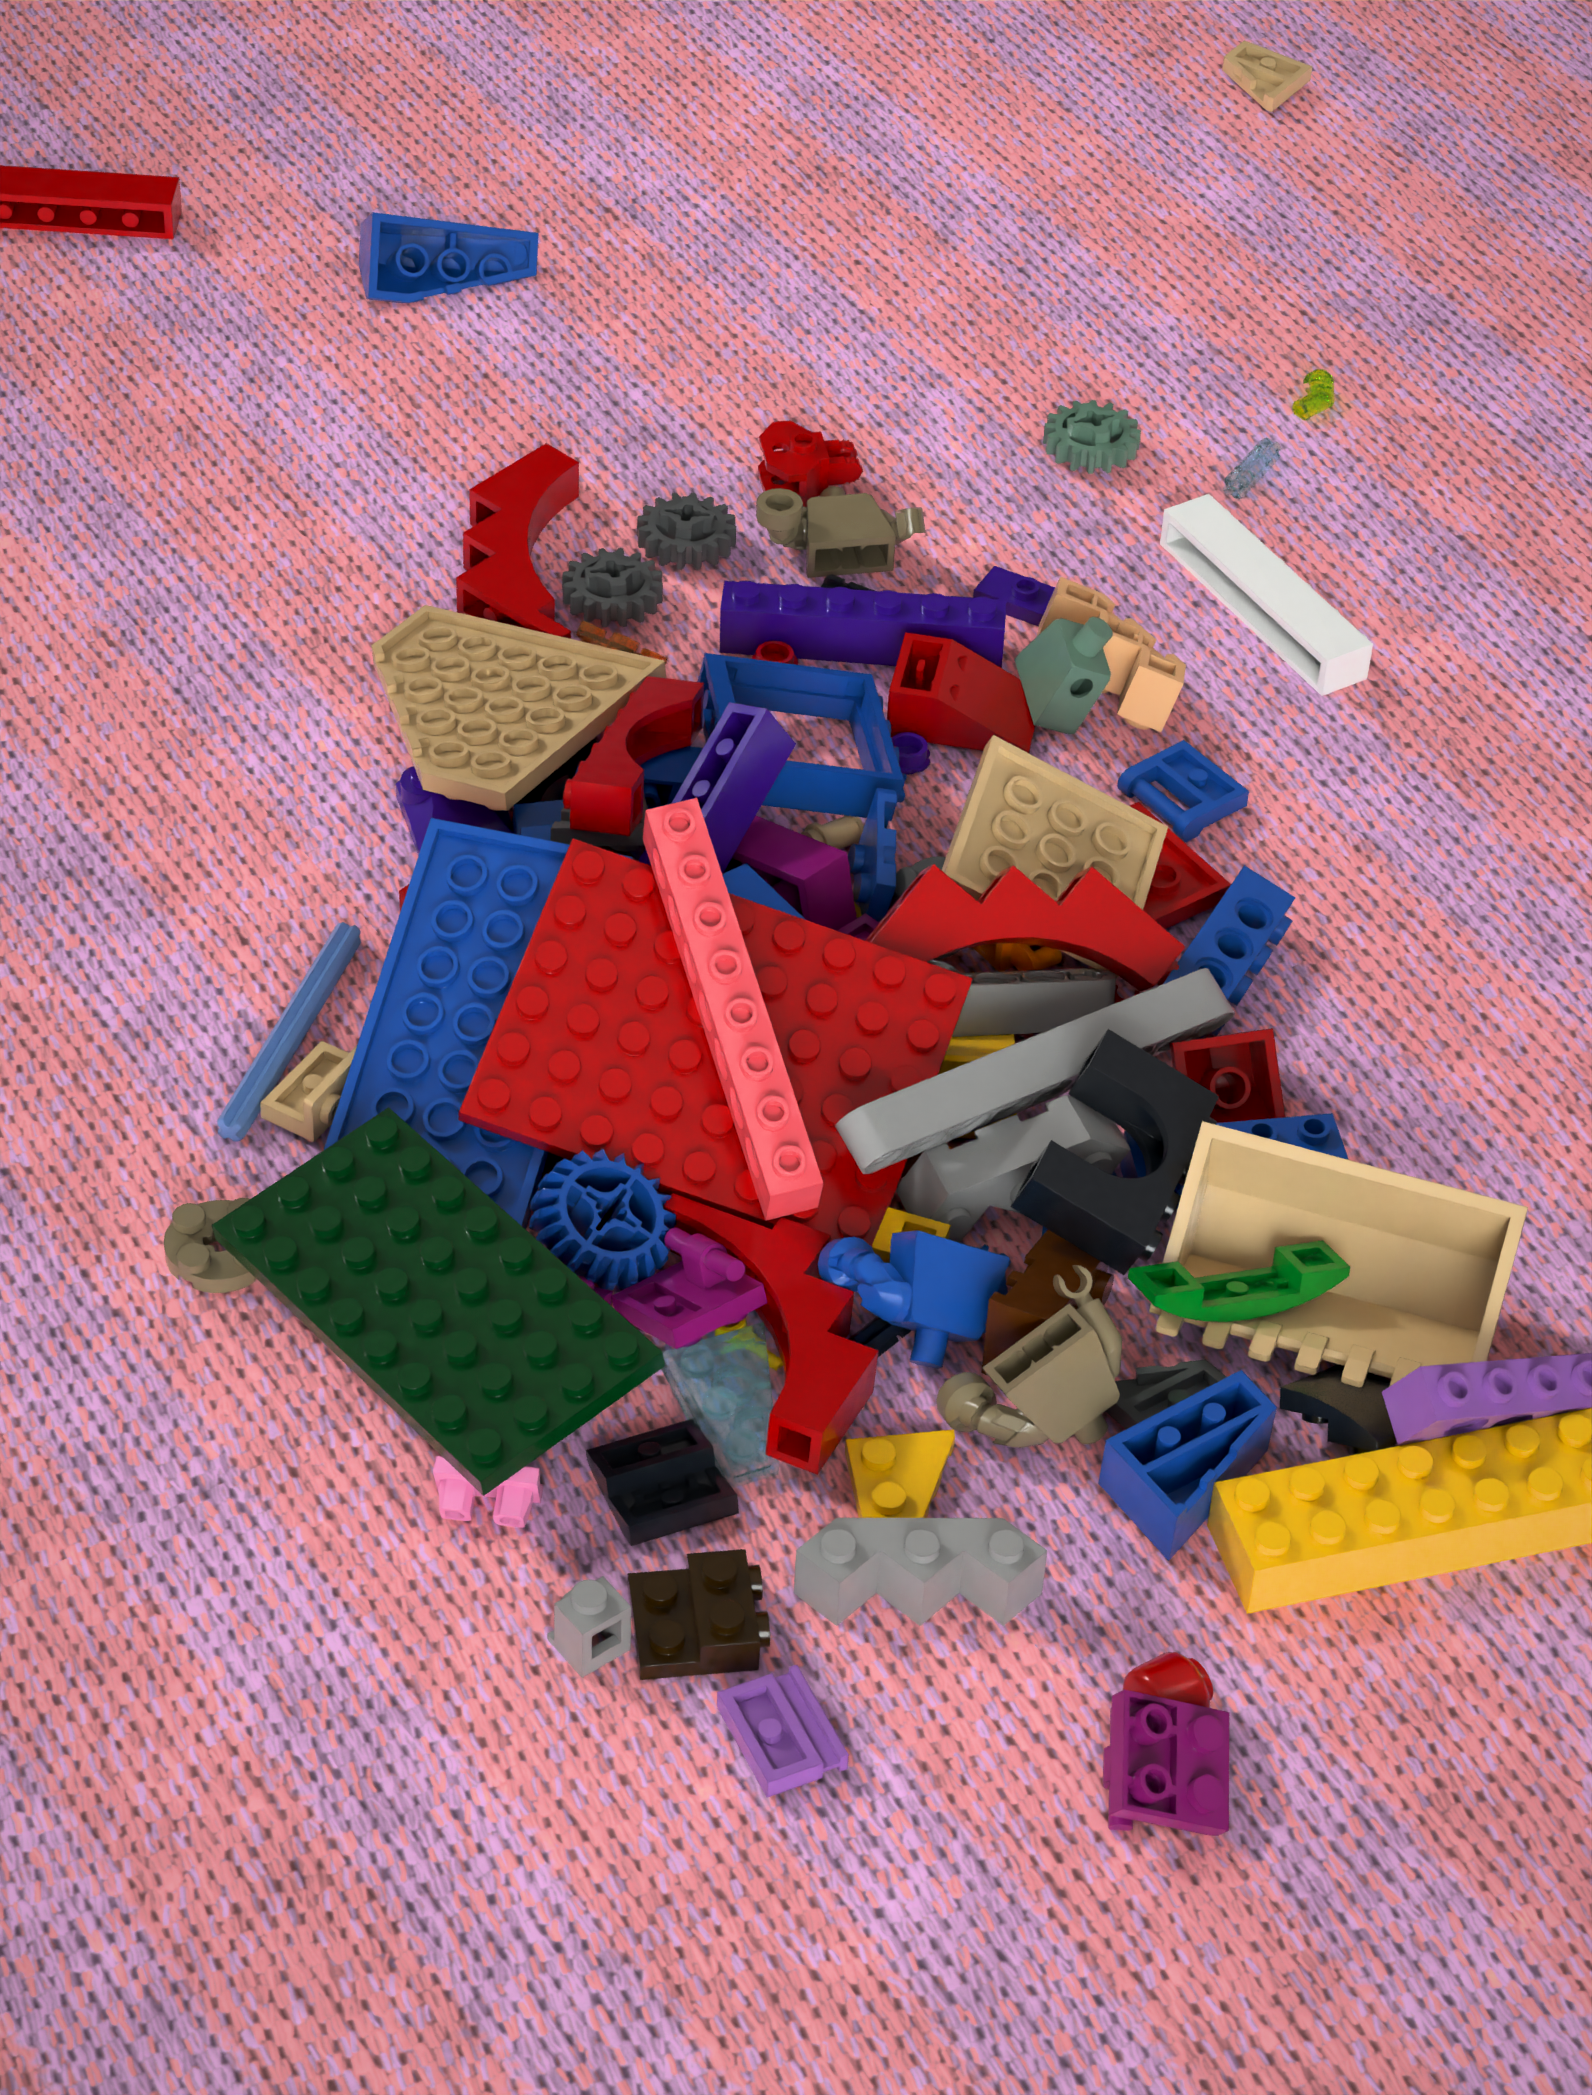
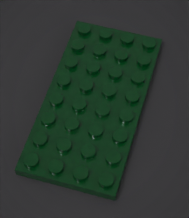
(438, 1299)

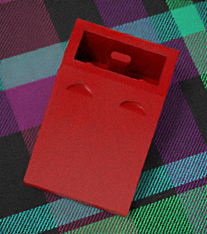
(956, 696)

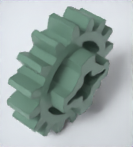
(1091, 436)

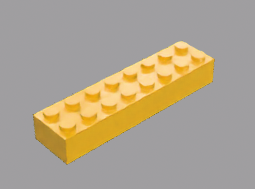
(1406, 1511)

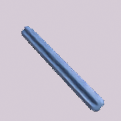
(288, 1032)

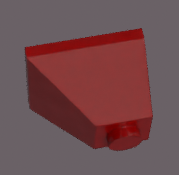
(1236, 1068)

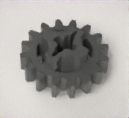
(686, 531)
(612, 587)

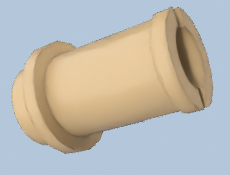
(836, 833)

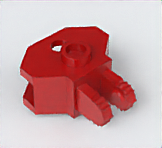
(806, 460)

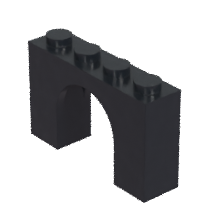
(1109, 1213)

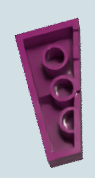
(801, 870)

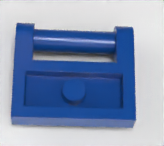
(1190, 778)

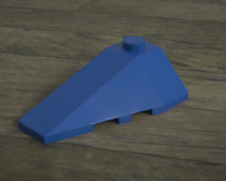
(422, 257)

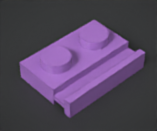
(781, 1731)

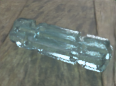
(1252, 468)

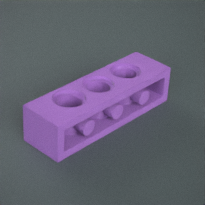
(1486, 1394)

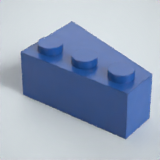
(1169, 1462)

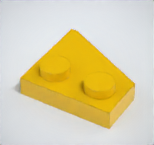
(897, 1472)

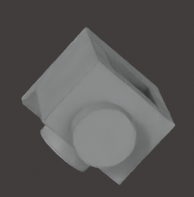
(584, 1612)

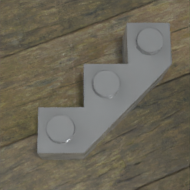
(986, 1172)
(919, 1566)

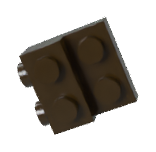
(699, 1617)

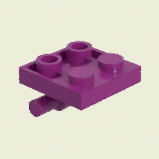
(692, 1294)
(1167, 1764)

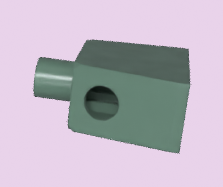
(1065, 672)

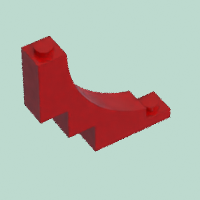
(506, 521)
(1086, 920)

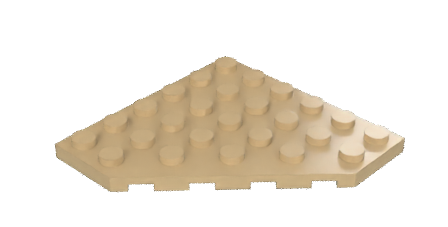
(496, 702)

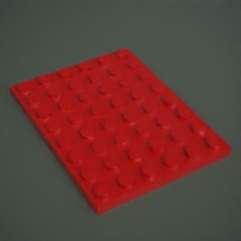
(614, 1056)

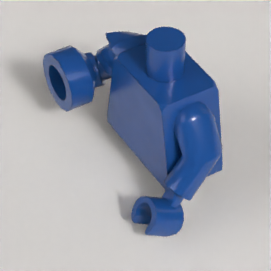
(926, 1287)

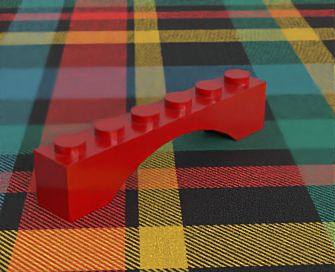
(610, 783)

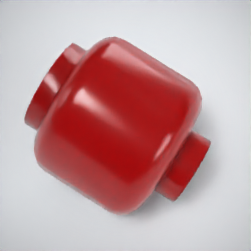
(1172, 1678)

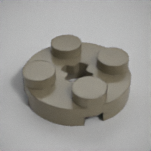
(191, 1255)

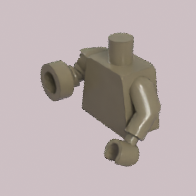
(837, 529)
(1053, 1375)

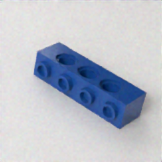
(1237, 935)

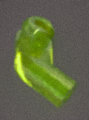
(1319, 395)

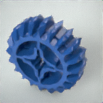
(575, 1201)

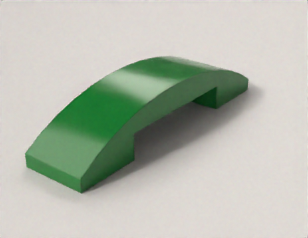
(1295, 1277)

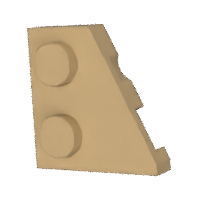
(1265, 74)

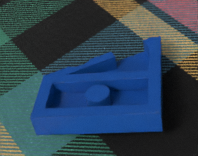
(874, 858)

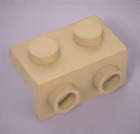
(310, 1092)

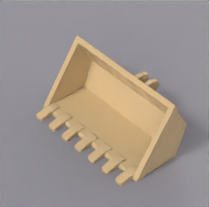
(1419, 1253)

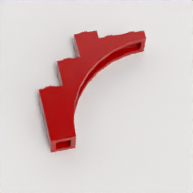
(809, 1321)

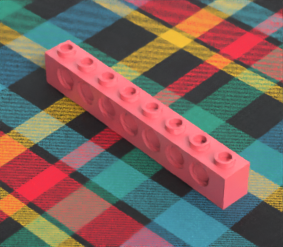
(732, 1010)

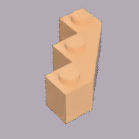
(1139, 673)

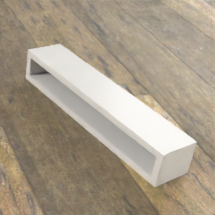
(1266, 594)

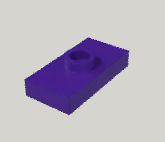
(1024, 595)

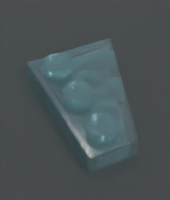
(729, 1396)

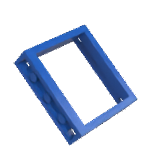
(818, 694)

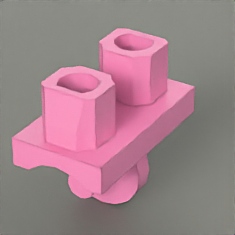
(512, 1496)

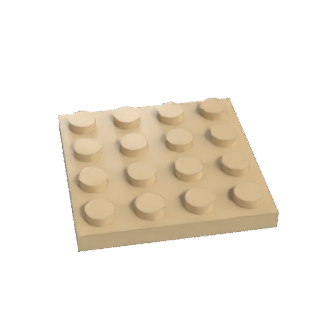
(1048, 829)

